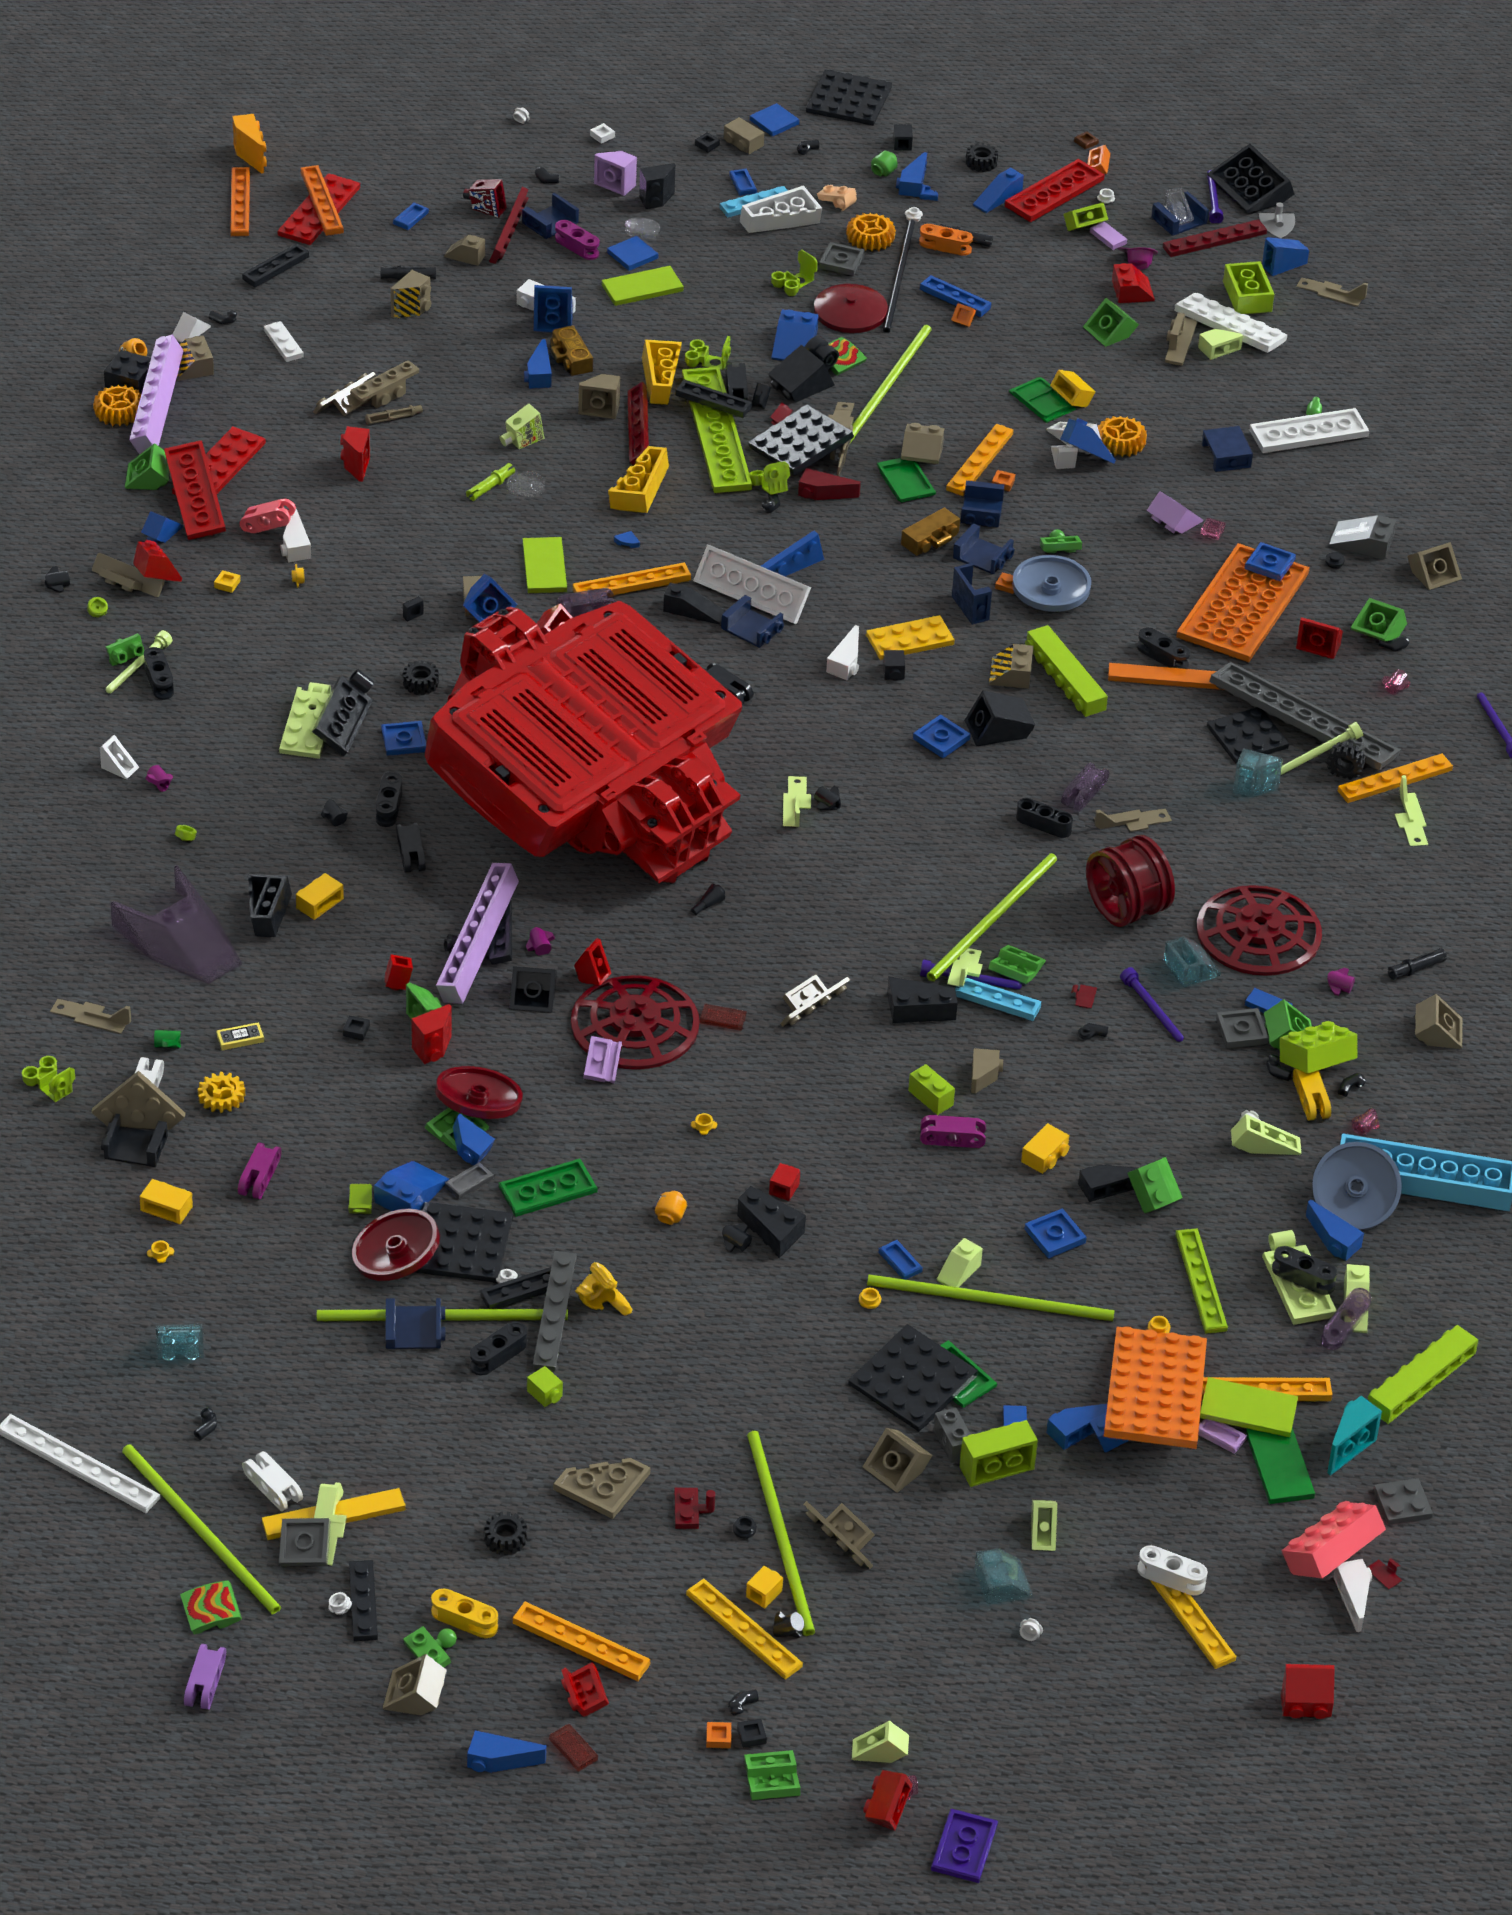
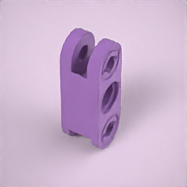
(205, 1676)

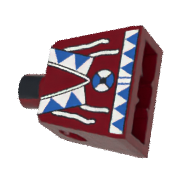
(487, 196)

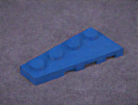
(797, 556)

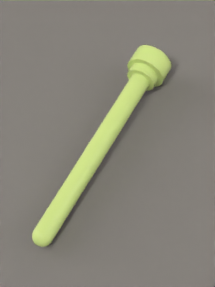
(162, 640)
(1352, 732)

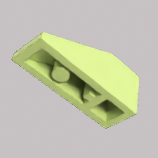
(1262, 1138)
(1356, 1277)

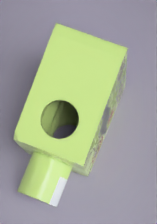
(523, 428)

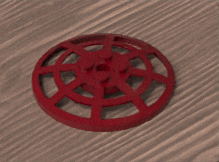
(1248, 928)
(624, 1022)

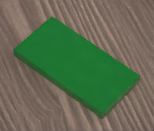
(547, 1187)
(1280, 1466)

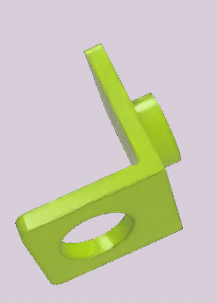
(360, 1199)

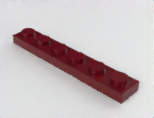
(508, 229)
(1214, 238)
(637, 421)

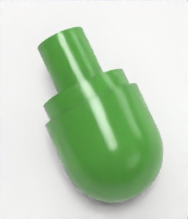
(1314, 407)

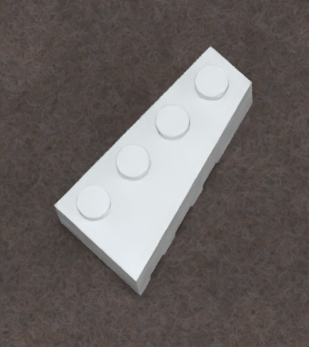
(781, 211)

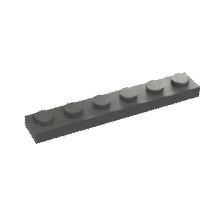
(554, 1310)

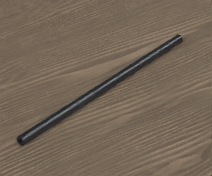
(899, 275)

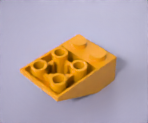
(249, 141)

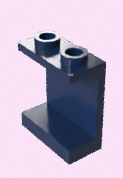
(544, 221)
(1171, 223)
(1228, 448)
(982, 503)
(980, 553)
(973, 603)
(750, 625)
(414, 1326)

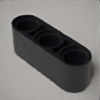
(1044, 817)

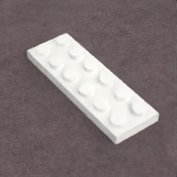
(1226, 318)
(1309, 430)
(740, 577)

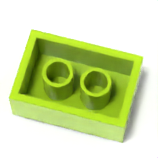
(1248, 287)
(1318, 1047)
(998, 1453)

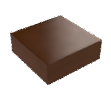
(1086, 140)

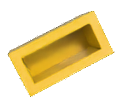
(1072, 388)
(319, 896)
(1045, 1148)
(166, 1201)

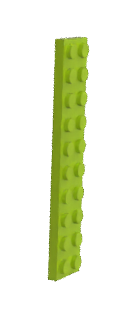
(718, 436)

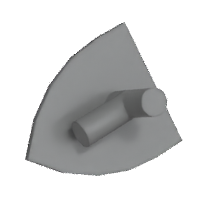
(1278, 223)

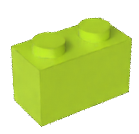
(1085, 216)
(931, 1089)

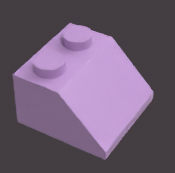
(615, 171)
(1173, 514)

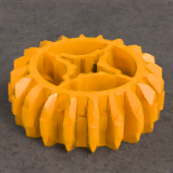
(870, 231)
(117, 405)
(1122, 435)

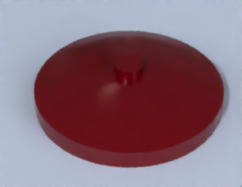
(850, 308)
(478, 1092)
(395, 1244)

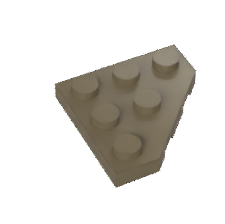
(139, 1105)
(603, 1485)

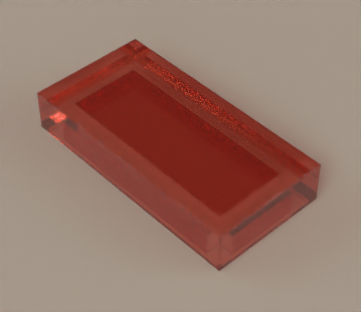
(723, 1017)
(573, 1747)

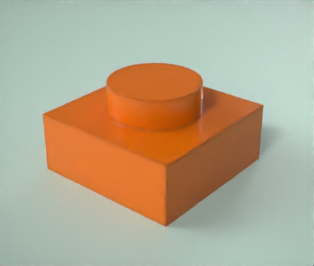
(963, 315)
(1004, 478)
(1005, 583)
(718, 1735)

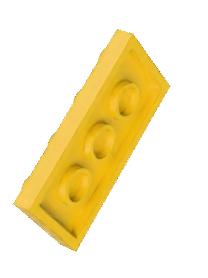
(911, 636)

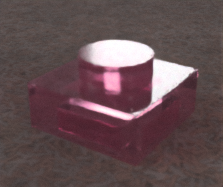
(1212, 528)

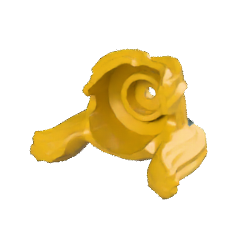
(601, 1288)

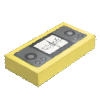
(240, 1036)

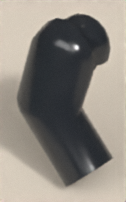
(805, 146)
(543, 175)
(223, 319)
(1090, 1030)
(1348, 1082)
(209, 1423)

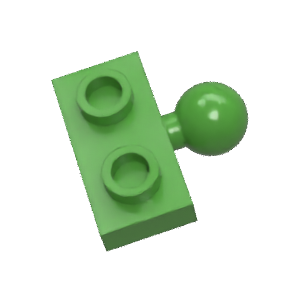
(1058, 542)
(423, 1643)

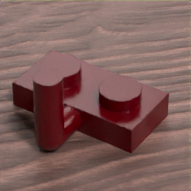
(688, 1509)

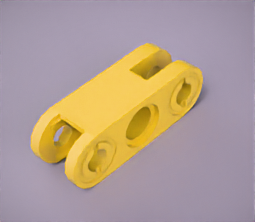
(1312, 1094)
(465, 1613)

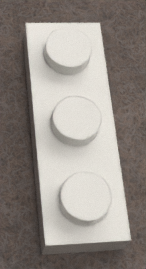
(283, 341)

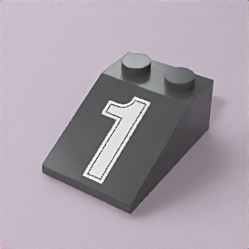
(1365, 535)

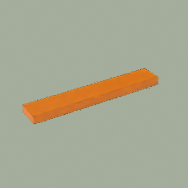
(322, 200)
(240, 201)
(1160, 675)

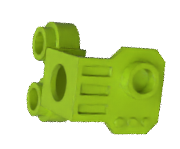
(791, 282)
(700, 353)
(772, 478)
(48, 1079)

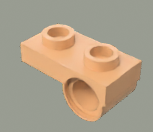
(840, 196)

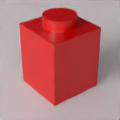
(398, 972)
(784, 1182)

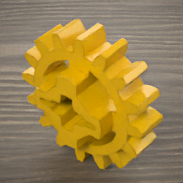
(221, 1092)

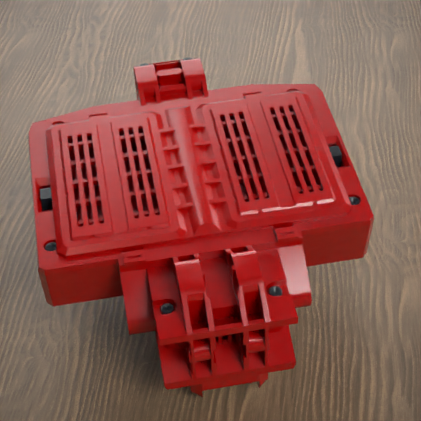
(588, 739)

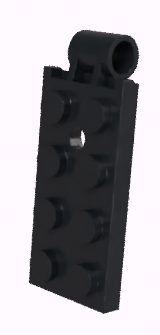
(340, 721)

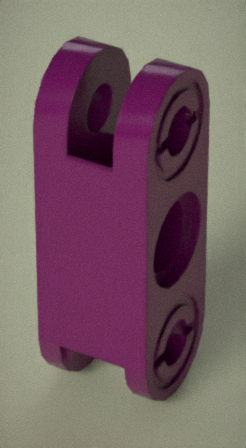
(577, 239)
(953, 1131)
(259, 1170)

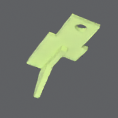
(795, 799)
(1413, 819)
(966, 965)
(325, 1508)

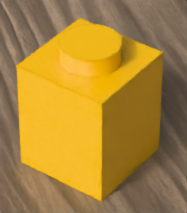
(764, 1587)

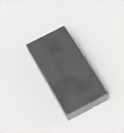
(469, 1180)

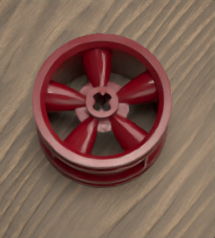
(1130, 880)

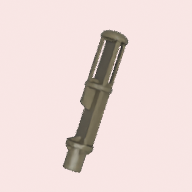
(389, 415)

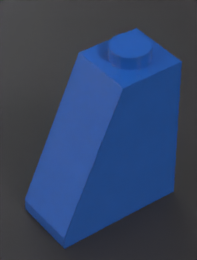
(1283, 255)

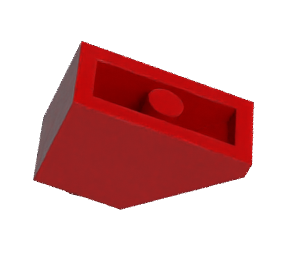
(593, 965)

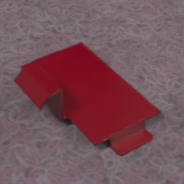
(780, 413)
(1084, 996)
(1386, 1574)

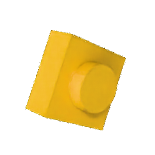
(227, 581)

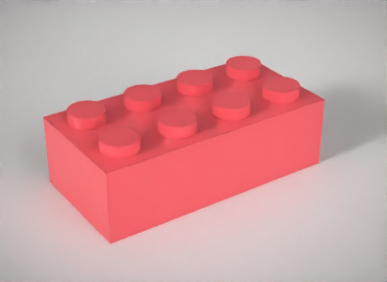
(1333, 1539)

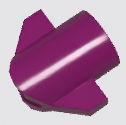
(159, 777)
(540, 941)
(1340, 981)

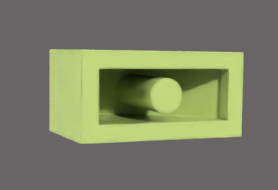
(1219, 342)
(960, 1264)
(1043, 1525)
(881, 1744)

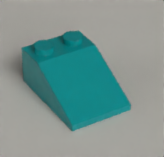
(1355, 1432)

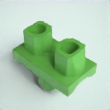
(125, 649)

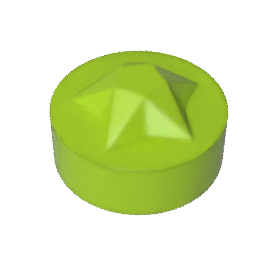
(97, 607)
(185, 832)

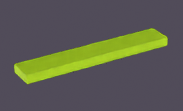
(1201, 1281)

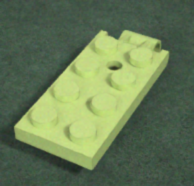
(298, 733)
(1299, 1302)

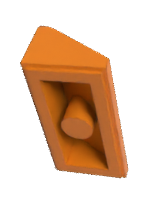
(1099, 158)

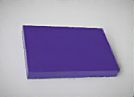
(964, 1845)

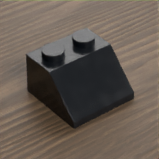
(657, 185)
(533, 989)

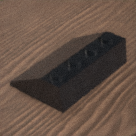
(1252, 180)

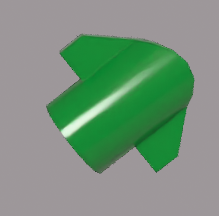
(167, 1038)

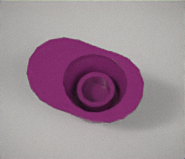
(1140, 256)

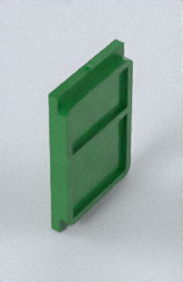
(1042, 399)
(905, 479)
(978, 1387)

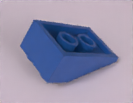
(552, 307)
(792, 331)
(408, 1187)

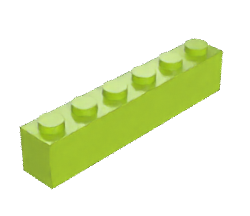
(1066, 671)
(1423, 1373)

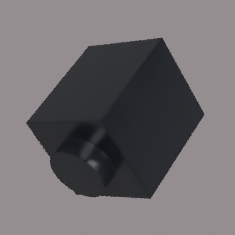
(902, 137)
(894, 665)

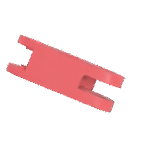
(267, 516)

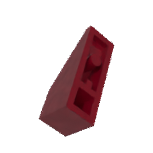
(826, 486)

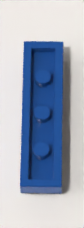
(954, 295)

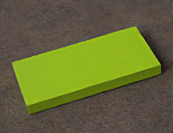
(642, 285)
(544, 565)
(1248, 1407)

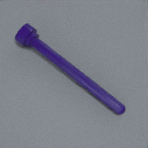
(1215, 214)
(1496, 721)
(927, 966)
(1130, 978)

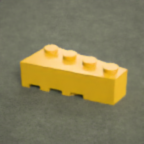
(660, 367)
(640, 484)

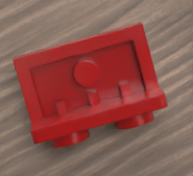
(584, 1689)

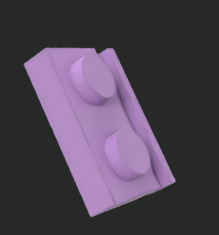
(602, 1060)

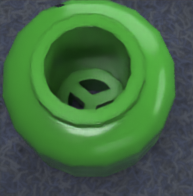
(884, 163)

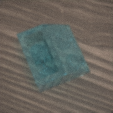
(1257, 774)
(1189, 961)
(180, 1341)

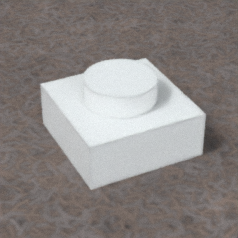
(602, 133)

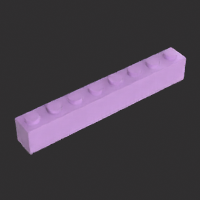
(156, 393)
(477, 933)

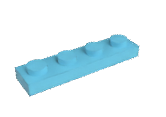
(733, 207)
(999, 999)

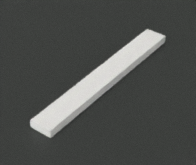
(78, 1463)

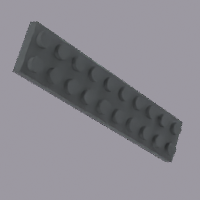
(1298, 712)

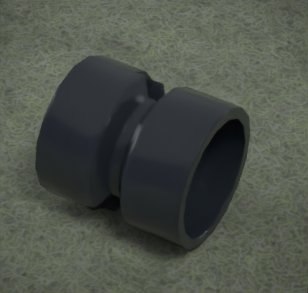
(822, 350)

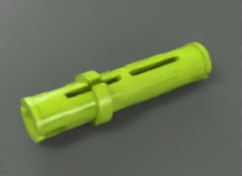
(495, 478)

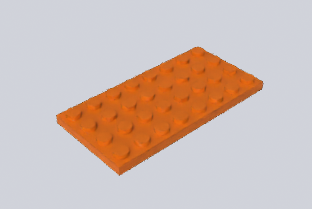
(1240, 607)
(1156, 1387)

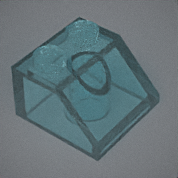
(1001, 1576)

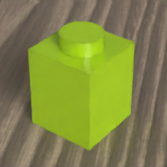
(545, 1386)

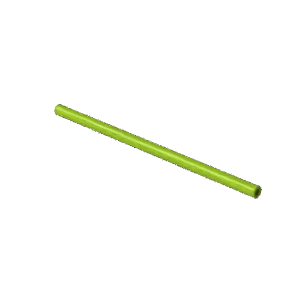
(890, 379)
(991, 917)
(990, 1297)
(450, 1315)
(201, 1529)
(780, 1532)

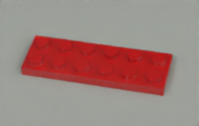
(1054, 190)
(304, 222)
(231, 454)
(194, 490)

